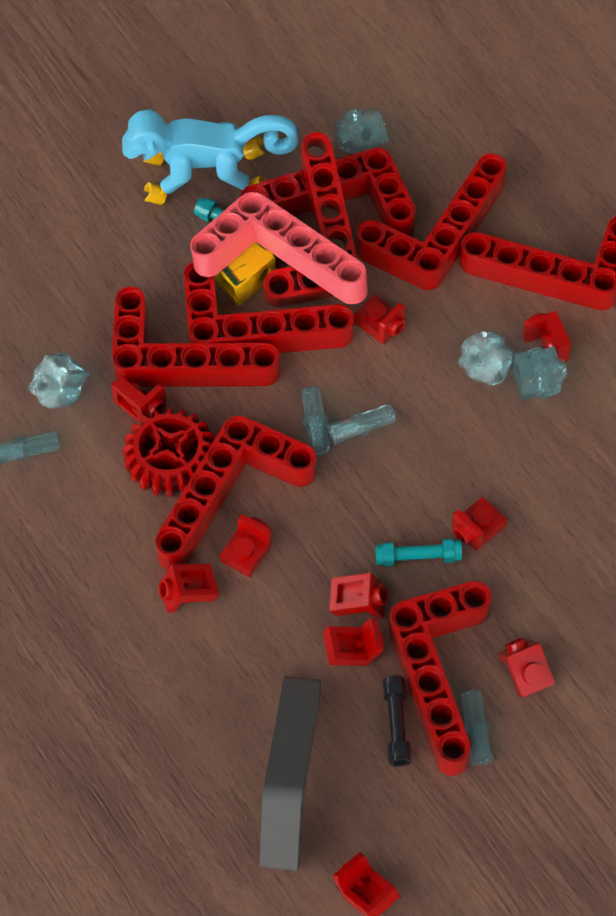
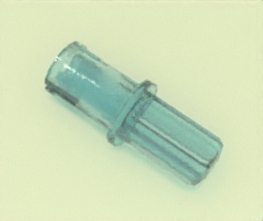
(315, 420)
(361, 424)
(25, 447)
(477, 727)

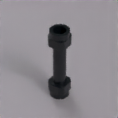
(398, 749)

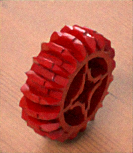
(162, 467)

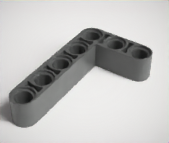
(288, 774)

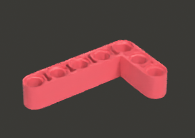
(262, 221)

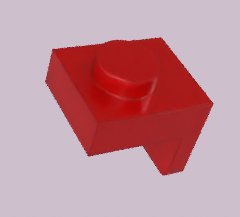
(353, 644)
(527, 666)
(365, 887)

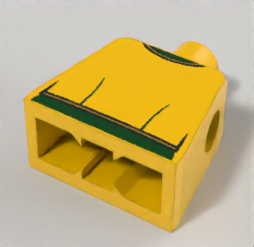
(246, 273)

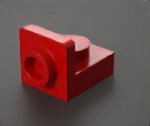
(381, 319)
(551, 332)
(135, 401)
(477, 523)
(247, 545)
(187, 584)
(358, 595)

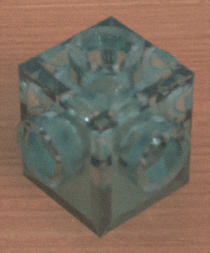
(361, 130)
(486, 357)
(538, 373)
(58, 380)

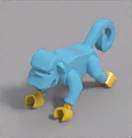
(203, 145)

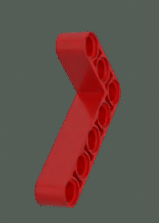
(359, 174)
(330, 228)
(447, 230)
(555, 268)
(257, 324)
(183, 355)
(221, 480)
(430, 670)

